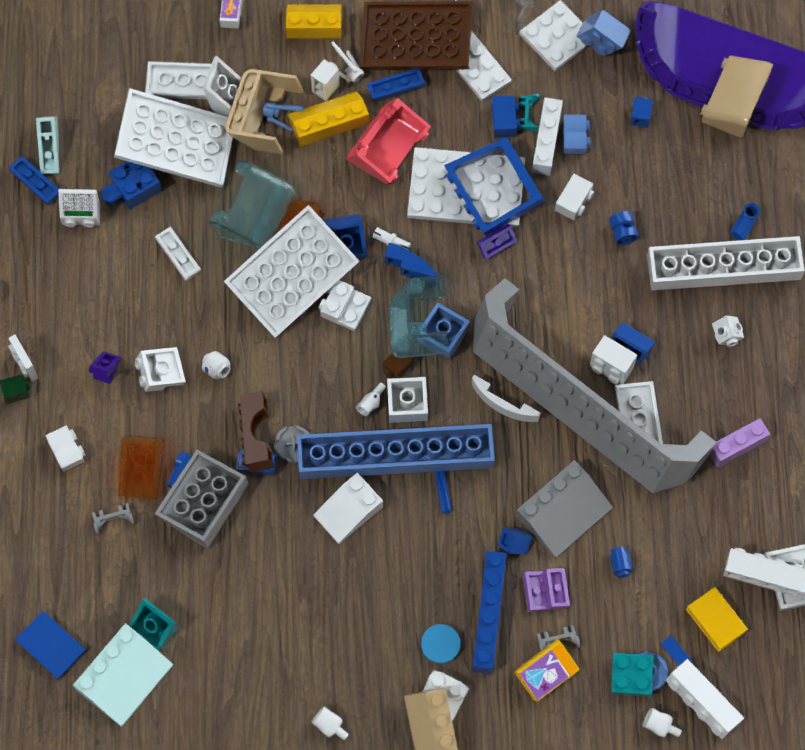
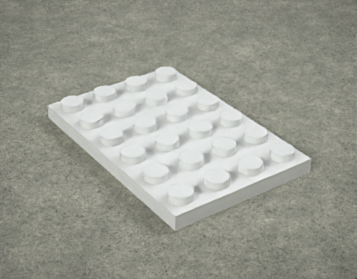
(174, 138)
(489, 183)
(291, 271)

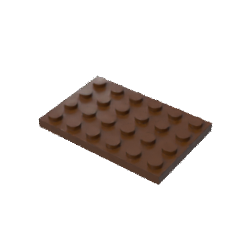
(416, 35)

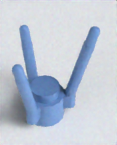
(272, 110)

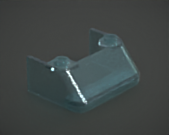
(409, 337)

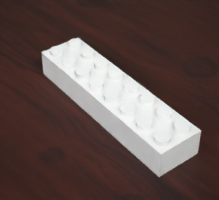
(725, 263)

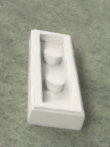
(178, 254)

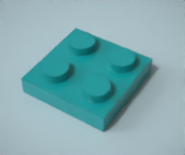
(632, 674)

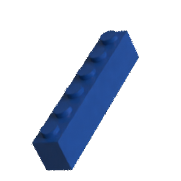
(489, 612)

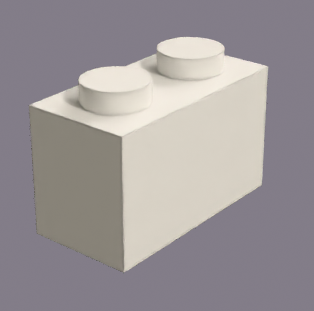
(325, 79)
(574, 197)

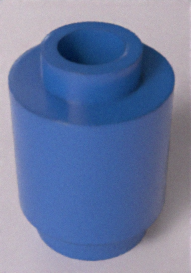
(621, 562)

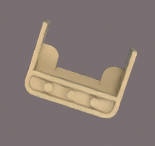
(247, 109)

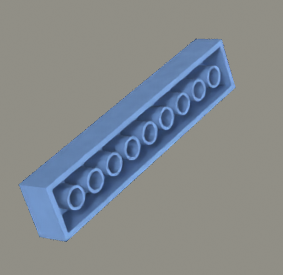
(395, 451)

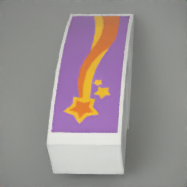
(230, 13)

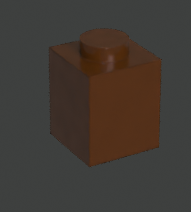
(396, 367)

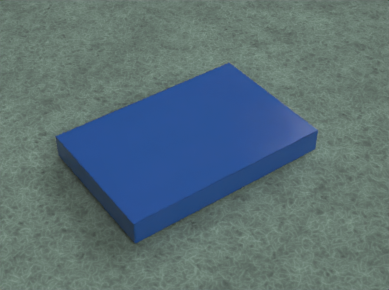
(50, 645)

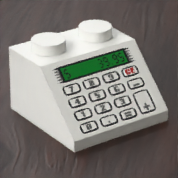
(79, 207)

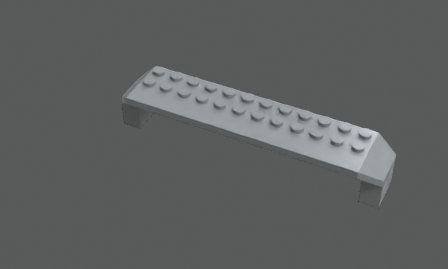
(576, 405)

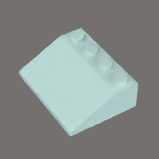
(123, 675)

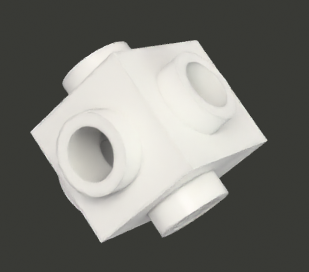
(728, 331)

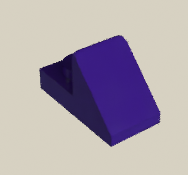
(104, 367)

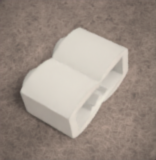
(65, 448)

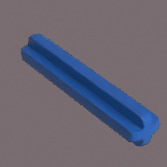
(443, 491)

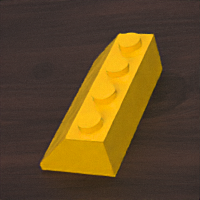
(329, 118)

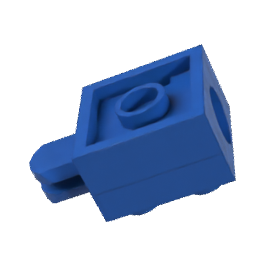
(132, 184)

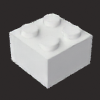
(612, 360)
(407, 399)

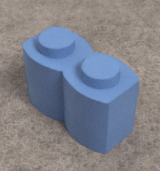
(575, 134)

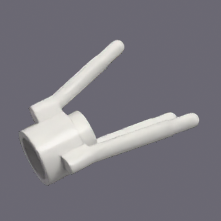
(353, 71)

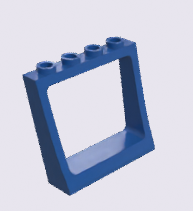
(505, 145)

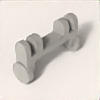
(99, 521)
(569, 636)

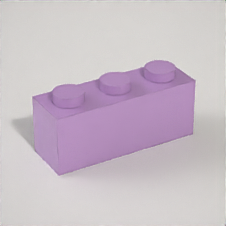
(739, 442)

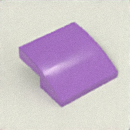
(546, 590)

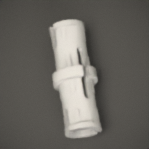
(390, 238)

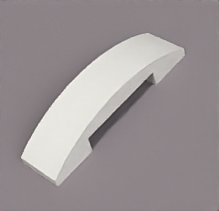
(525, 414)

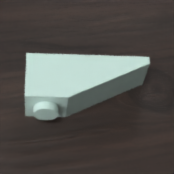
(48, 144)

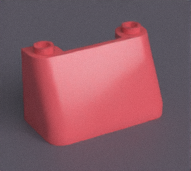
(388, 141)

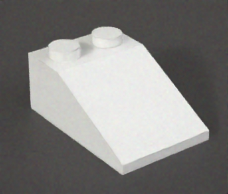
(221, 87)
(348, 508)

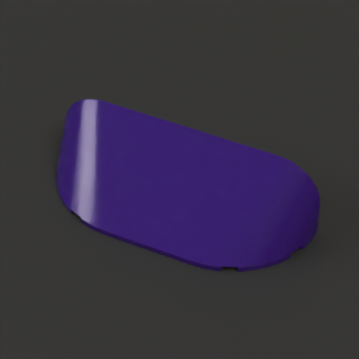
(687, 55)

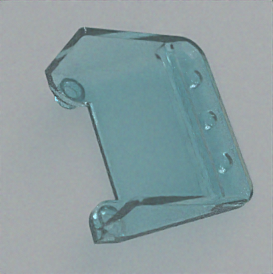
(256, 207)

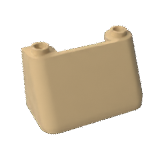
(736, 94)

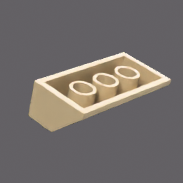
(430, 720)

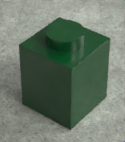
(15, 388)

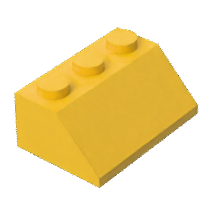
(313, 21)

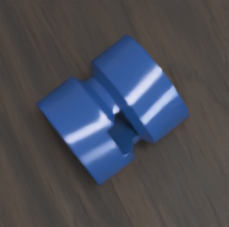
(623, 228)

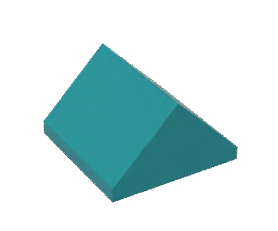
(153, 624)

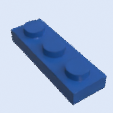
(395, 84)
(34, 180)

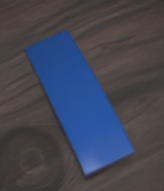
(409, 263)

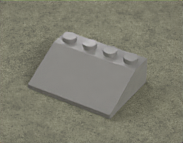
(202, 498)
(564, 509)

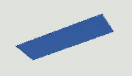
(675, 650)

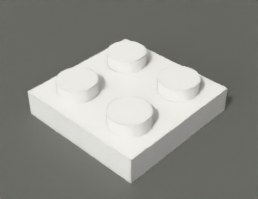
(22, 359)

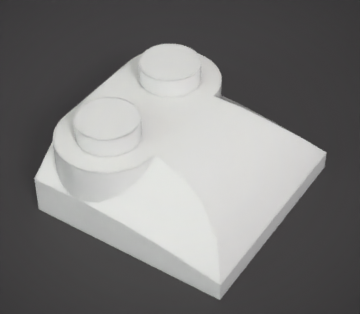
(455, 690)

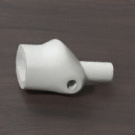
(370, 401)
(329, 723)
(660, 723)

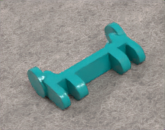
(527, 102)

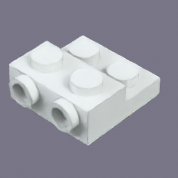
(344, 305)
(159, 369)

